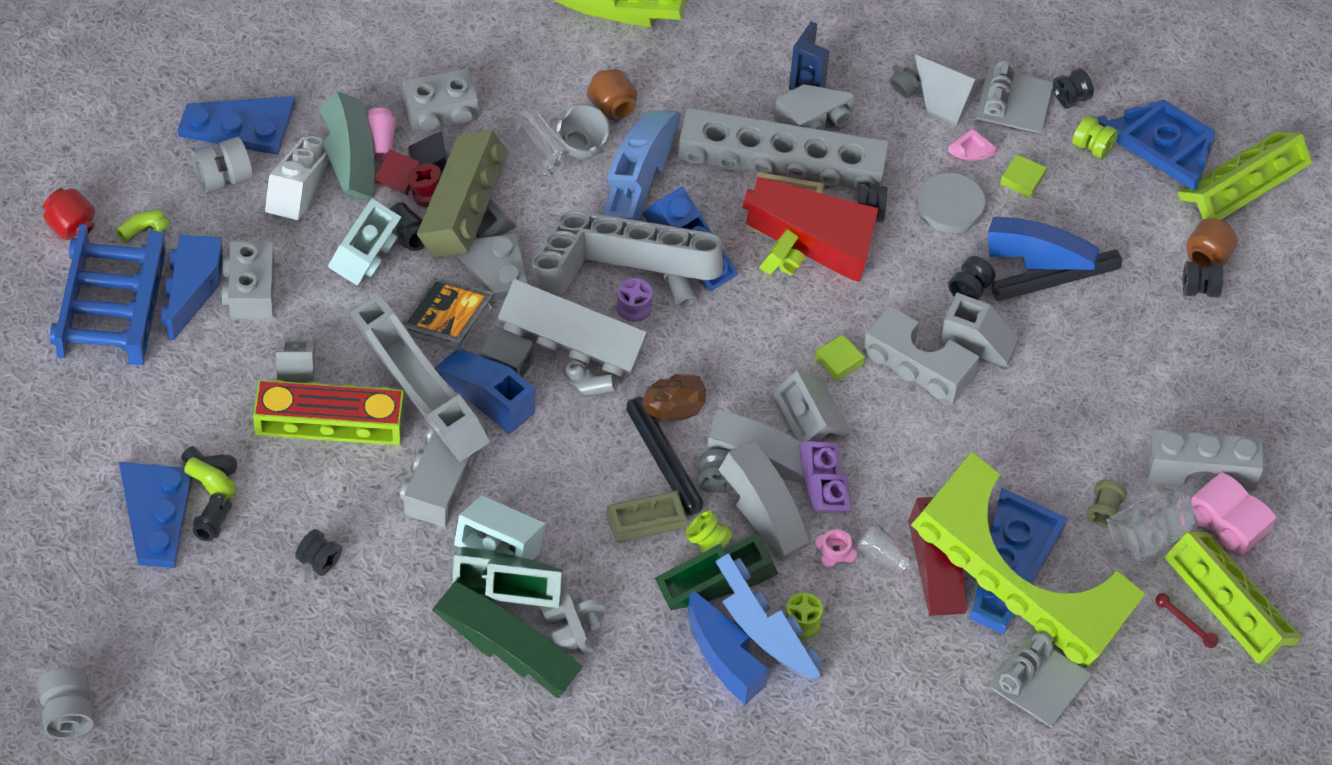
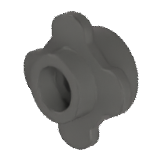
(905, 81)

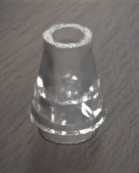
(883, 550)

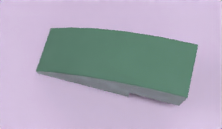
(349, 144)

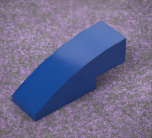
(1040, 245)
(726, 649)

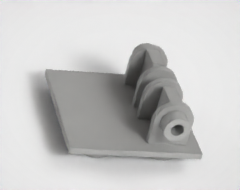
(1014, 98)
(1040, 679)

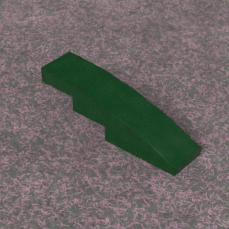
(508, 637)

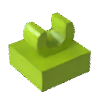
(783, 255)

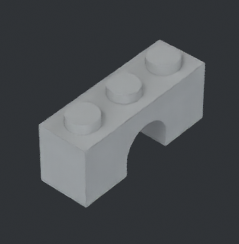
(941, 372)
(1179, 453)

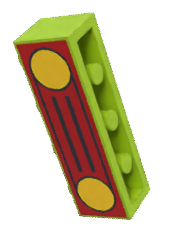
(329, 412)

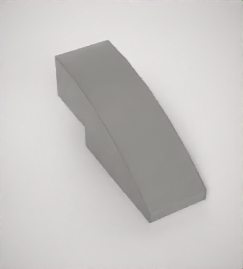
(783, 450)
(765, 499)

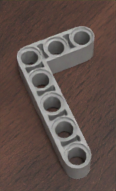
(626, 243)

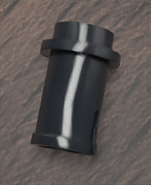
(208, 524)

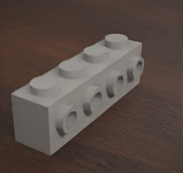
(571, 327)

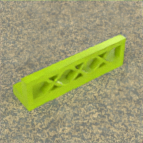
(1249, 174)
(1231, 596)

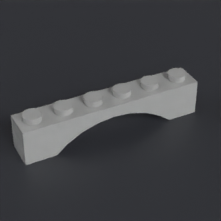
(417, 377)

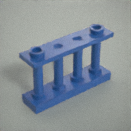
(138, 312)

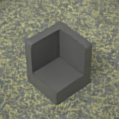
(509, 350)

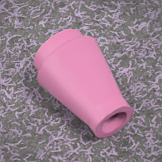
(382, 128)

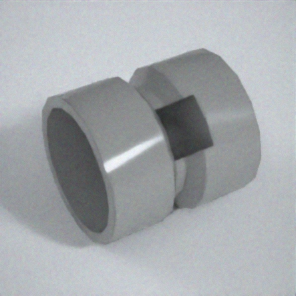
(232, 159)
(66, 703)

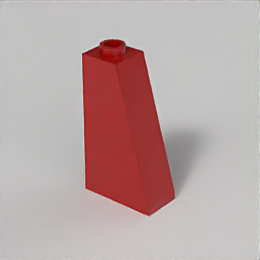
(827, 227)

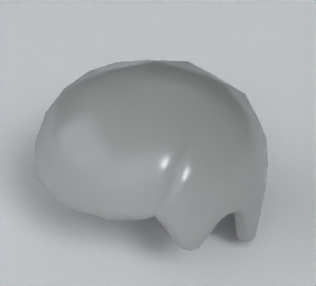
(582, 126)

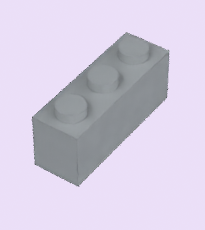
(436, 481)

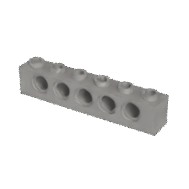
(782, 149)

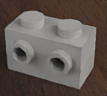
(439, 100)
(250, 279)

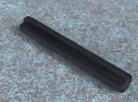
(1047, 278)
(665, 456)

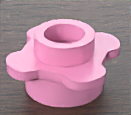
(838, 539)

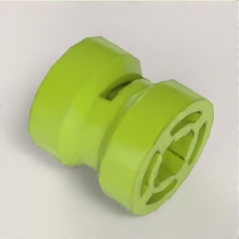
(1095, 137)

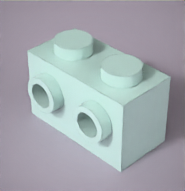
(364, 241)
(499, 529)

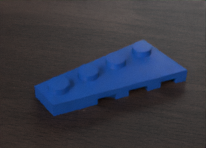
(1024, 539)

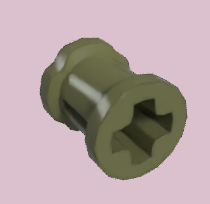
(1107, 501)

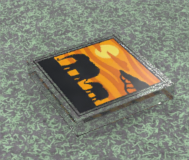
(448, 313)

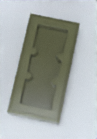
(646, 516)

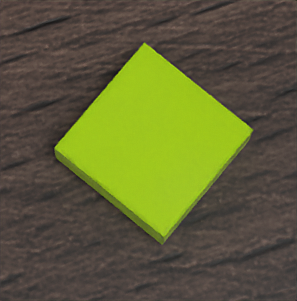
(1023, 175)
(839, 357)

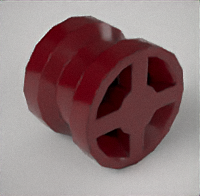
(423, 182)

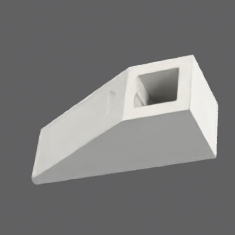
(296, 178)

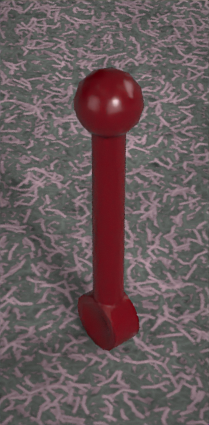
(1210, 640)

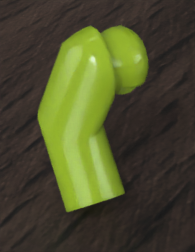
(140, 221)
(212, 478)

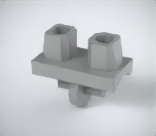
(574, 634)

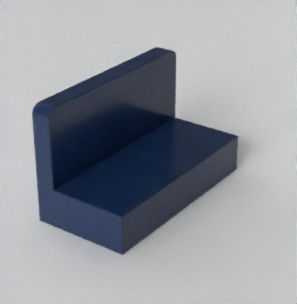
(808, 61)

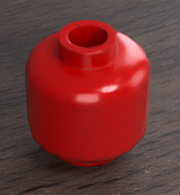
(67, 211)

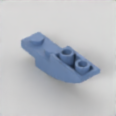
(636, 161)
(773, 634)

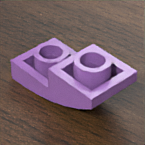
(822, 476)

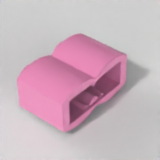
(1232, 514)

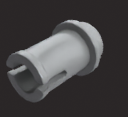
(681, 290)

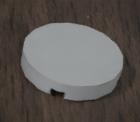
(950, 202)

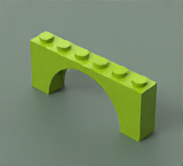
(959, 527)

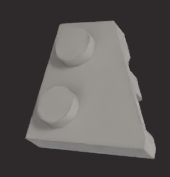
(495, 263)

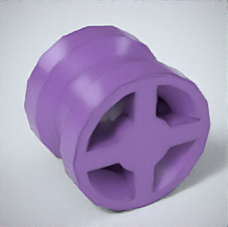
(628, 293)

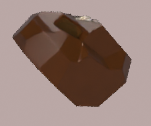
(675, 397)

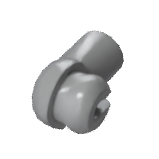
(587, 382)

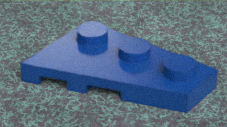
(256, 122)
(156, 510)

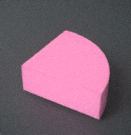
(973, 146)

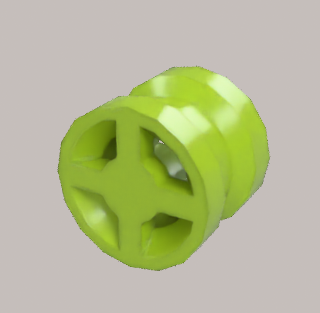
(708, 532)
(808, 607)

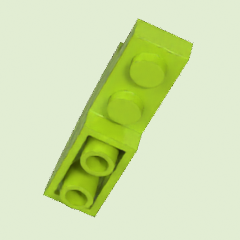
(629, 11)

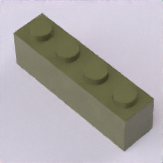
(462, 194)

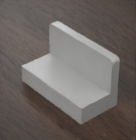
(809, 408)

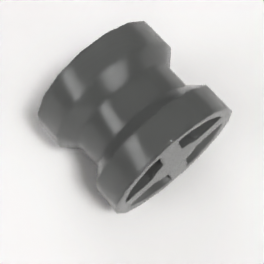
(710, 478)

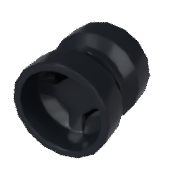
(974, 277)
(1202, 279)

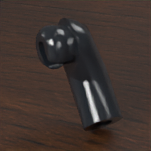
(223, 462)

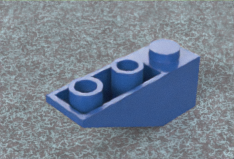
(680, 211)
(195, 278)
(490, 387)

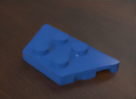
(1166, 139)

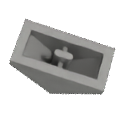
(295, 361)

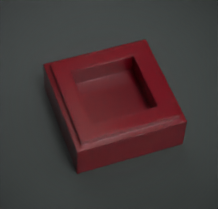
(395, 170)

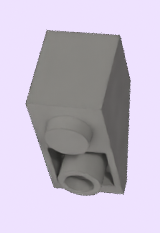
(814, 107)
(979, 330)

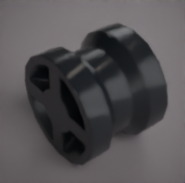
(1073, 88)
(875, 198)
(318, 552)

